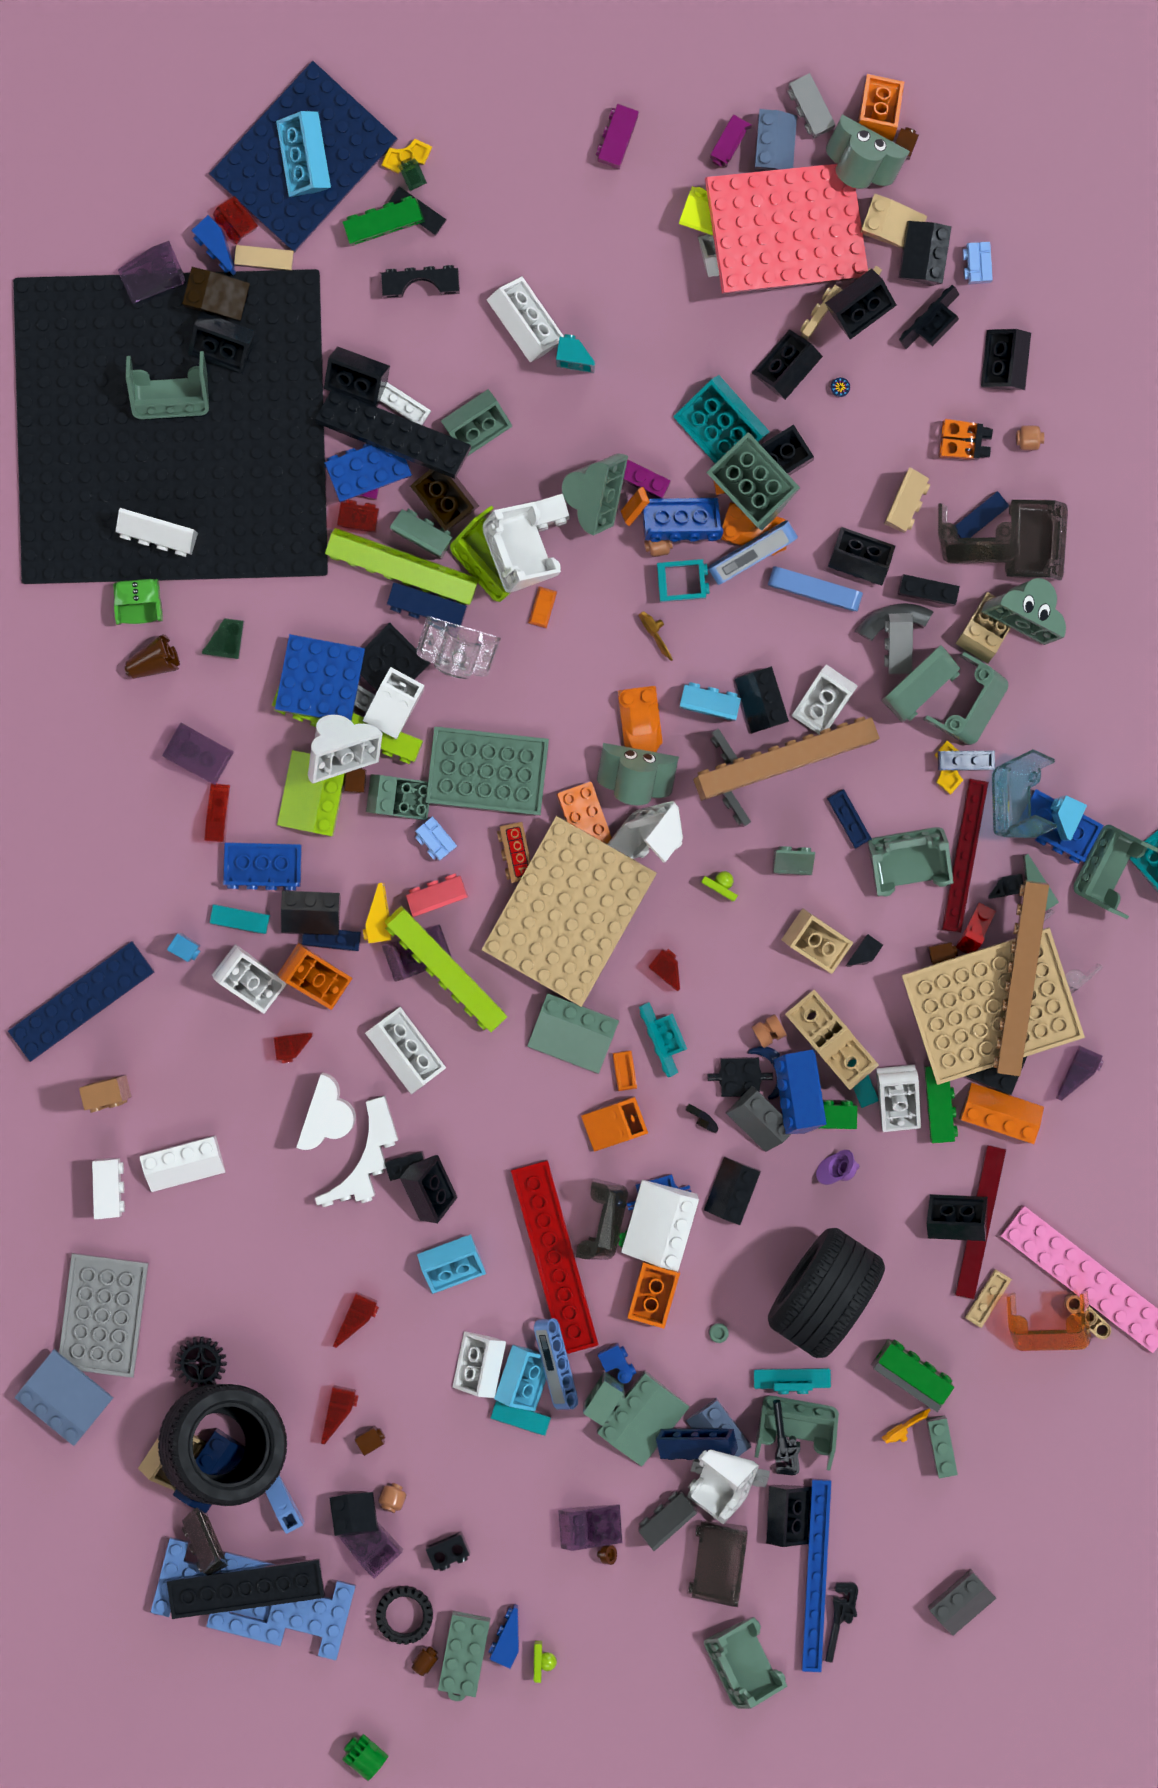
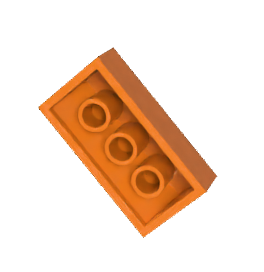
(1002, 1113)

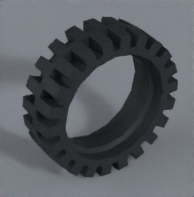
(404, 1638)

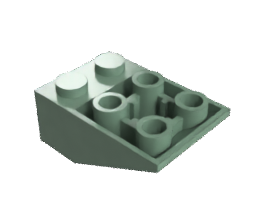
(397, 797)
(793, 862)

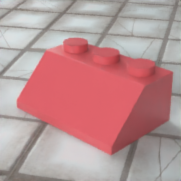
(436, 895)

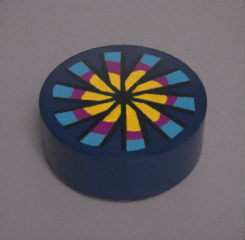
(840, 387)

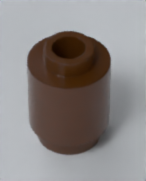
(425, 1660)

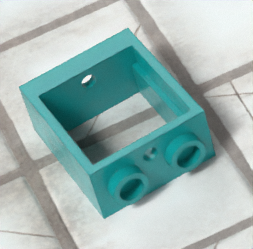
(704, 587)

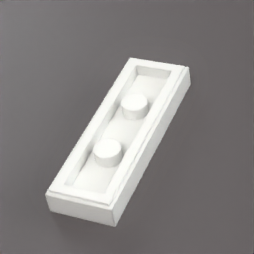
(404, 404)

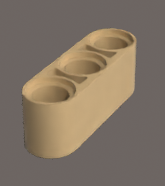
(1094, 1322)

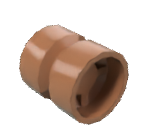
(769, 1031)

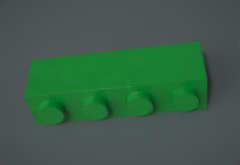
(383, 221)
(940, 1109)

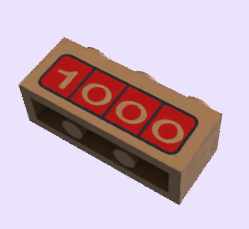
(514, 850)

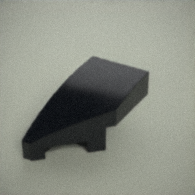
(1007, 886)
(866, 951)
(704, 1120)

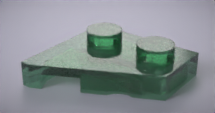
(226, 640)

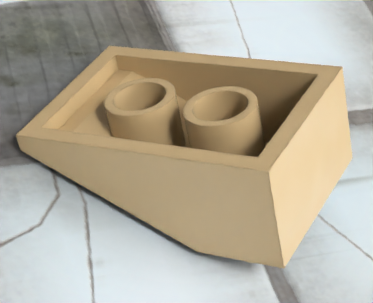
(888, 220)
(817, 941)

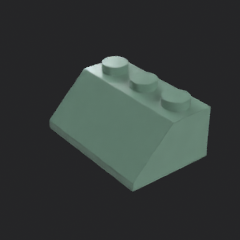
(477, 421)
(422, 532)

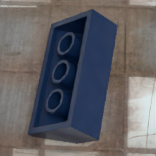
(217, 1458)

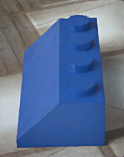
(800, 1092)

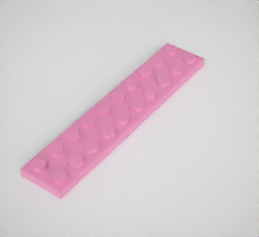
(1083, 1273)

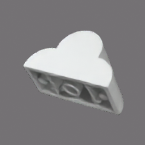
(342, 747)
(248, 979)
(899, 1097)
(327, 1115)

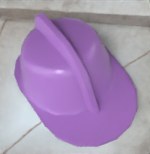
(837, 1167)

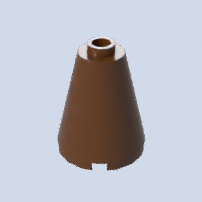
(153, 659)

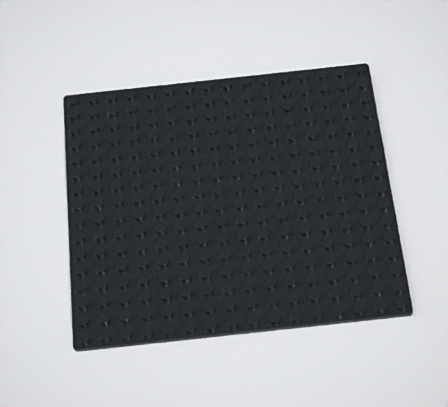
(237, 475)

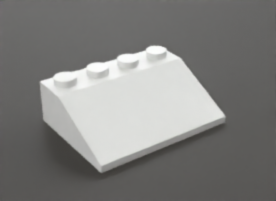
(660, 1225)

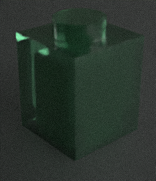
(412, 173)

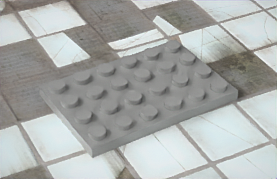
(103, 1314)

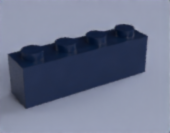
(425, 604)
(691, 1443)

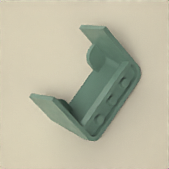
(169, 396)
(921, 684)
(972, 727)
(1106, 865)
(802, 1420)

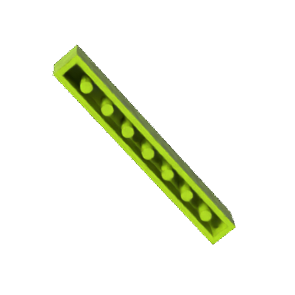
(402, 566)
(404, 746)
(445, 968)

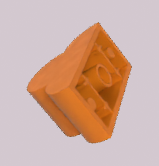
(314, 976)

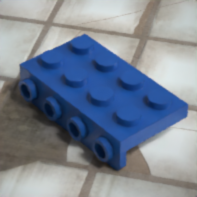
(364, 471)
(682, 519)
(1083, 838)
(262, 865)

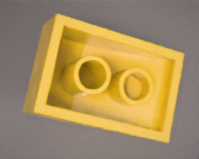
(378, 913)

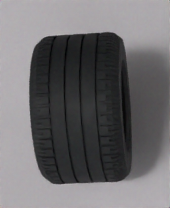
(826, 1293)
(263, 1444)

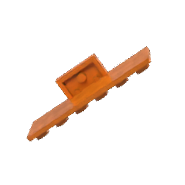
(584, 811)

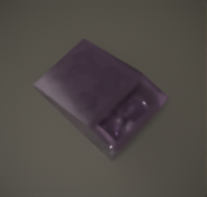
(590, 1527)
(373, 1550)

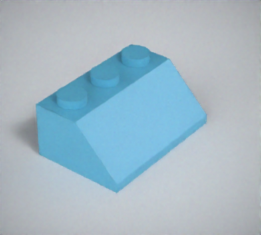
(710, 701)
(1067, 815)
(451, 1264)
(522, 1379)

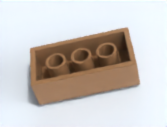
(105, 1094)

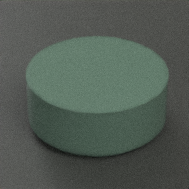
(719, 1333)

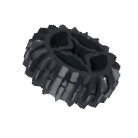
(201, 1353)

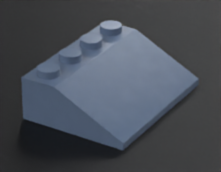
(64, 1397)

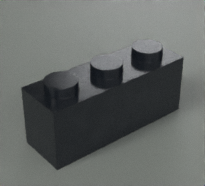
(928, 590)

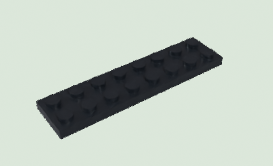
(393, 434)
(245, 1588)

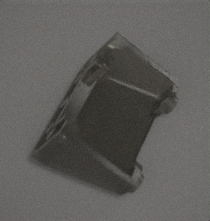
(1040, 540)
(614, 1201)
(719, 1563)

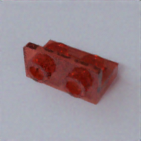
(234, 219)

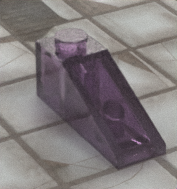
(1081, 1069)

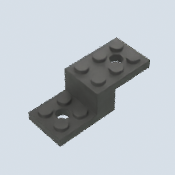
(730, 800)

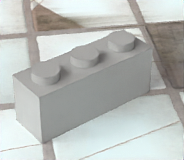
(811, 106)
(899, 643)

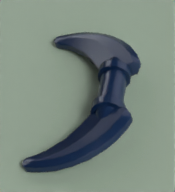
(770, 1054)

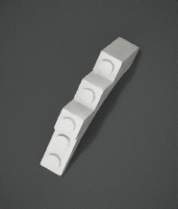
(372, 1161)

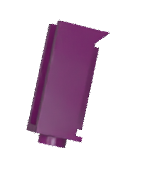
(729, 141)

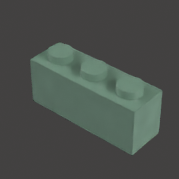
(942, 1446)

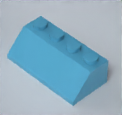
(303, 153)

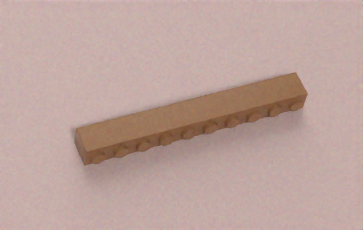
(785, 759)
(1022, 978)

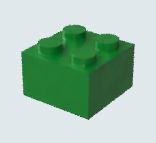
(840, 1115)

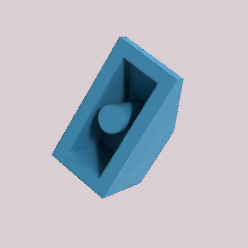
(184, 947)

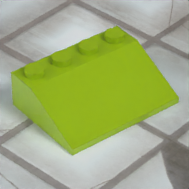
(307, 804)

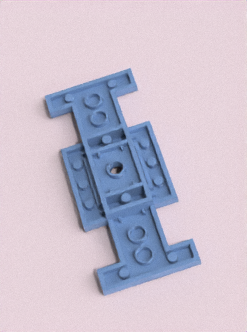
(317, 1617)

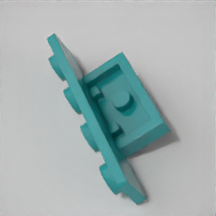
(665, 1036)
(792, 1379)

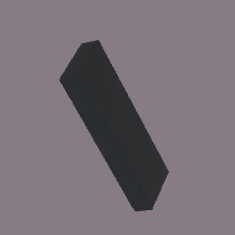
(432, 219)

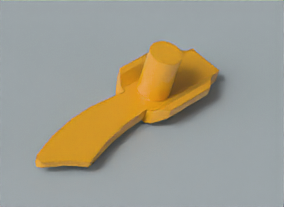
(900, 1431)

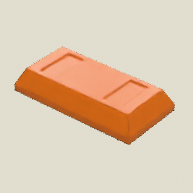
(635, 506)
(542, 607)
(624, 1070)

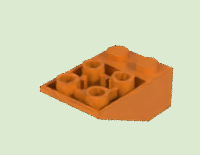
(614, 1124)

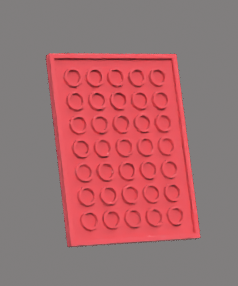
(785, 228)

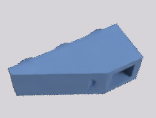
(284, 1506)

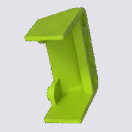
(474, 554)

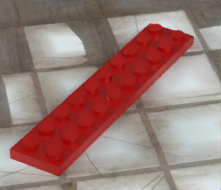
(554, 1255)

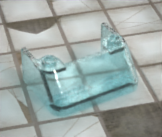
(1012, 796)

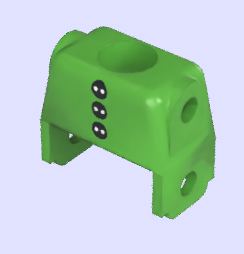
(137, 601)

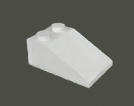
(824, 700)

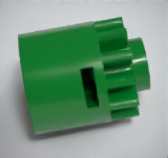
(364, 1756)

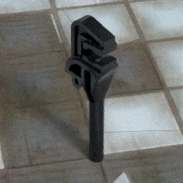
(786, 1448)
(843, 1610)

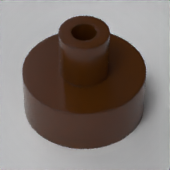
(607, 1554)

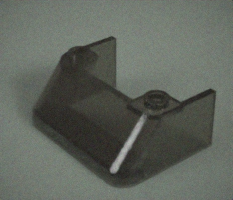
(998, 549)

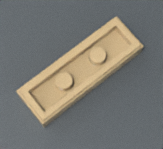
(263, 257)
(988, 1298)

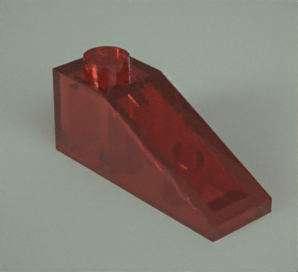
(217, 813)
(357, 1316)
(340, 1406)

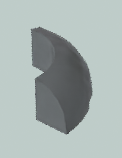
(876, 621)

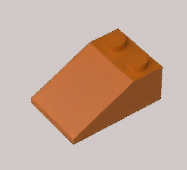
(881, 105)

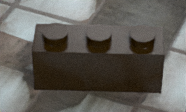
(444, 498)

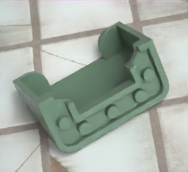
(910, 859)
(743, 1664)

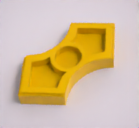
(416, 150)
(948, 779)

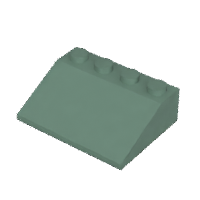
(754, 481)
(573, 1033)
(641, 1417)

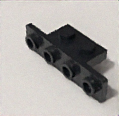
(934, 321)

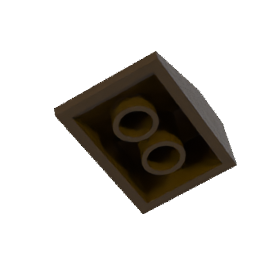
(215, 294)

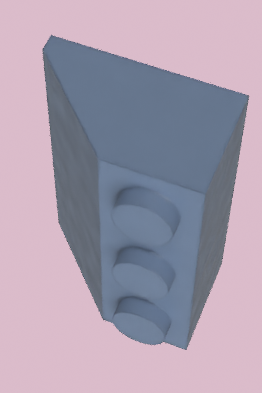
(775, 140)
(716, 1417)

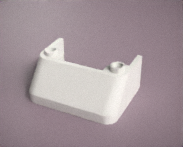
(652, 828)

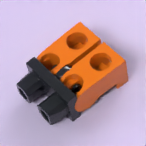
(970, 440)

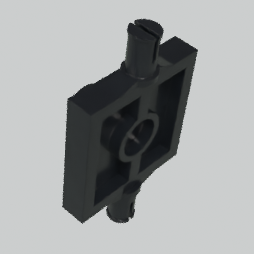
(739, 1075)

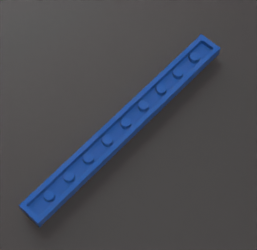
(816, 1575)

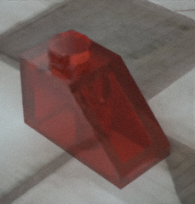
(667, 968)
(291, 1046)

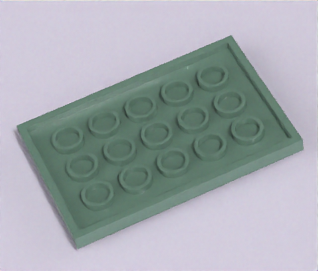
(487, 771)

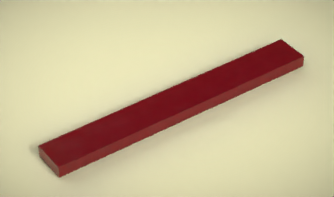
(965, 855)
(975, 1250)

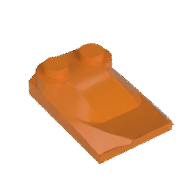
(740, 529)
(640, 718)

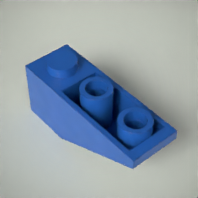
(214, 238)
(507, 1645)

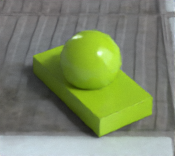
(722, 883)
(544, 1661)

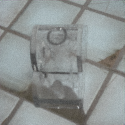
(457, 649)

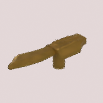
(652, 628)

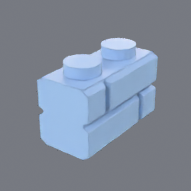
(978, 263)
(435, 838)

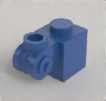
(616, 1358)

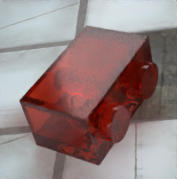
(358, 516)

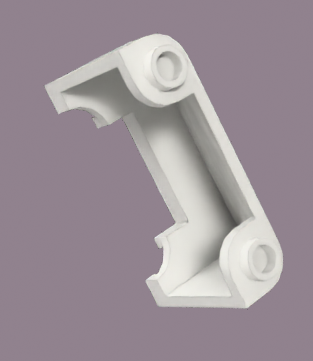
(518, 547)
(722, 1483)

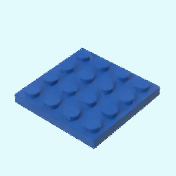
(319, 678)

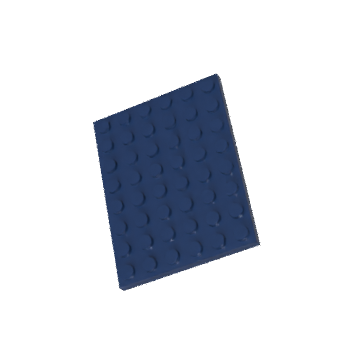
(255, 165)

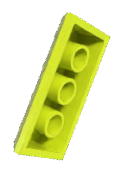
(697, 212)

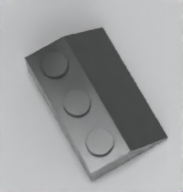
(759, 1119)
(667, 1519)
(961, 1602)

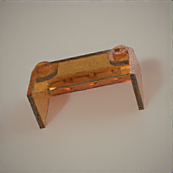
(1075, 1337)

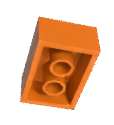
(653, 1295)

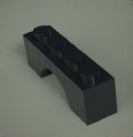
(396, 283)

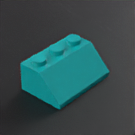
(573, 355)

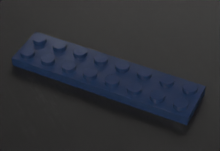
(81, 1001)

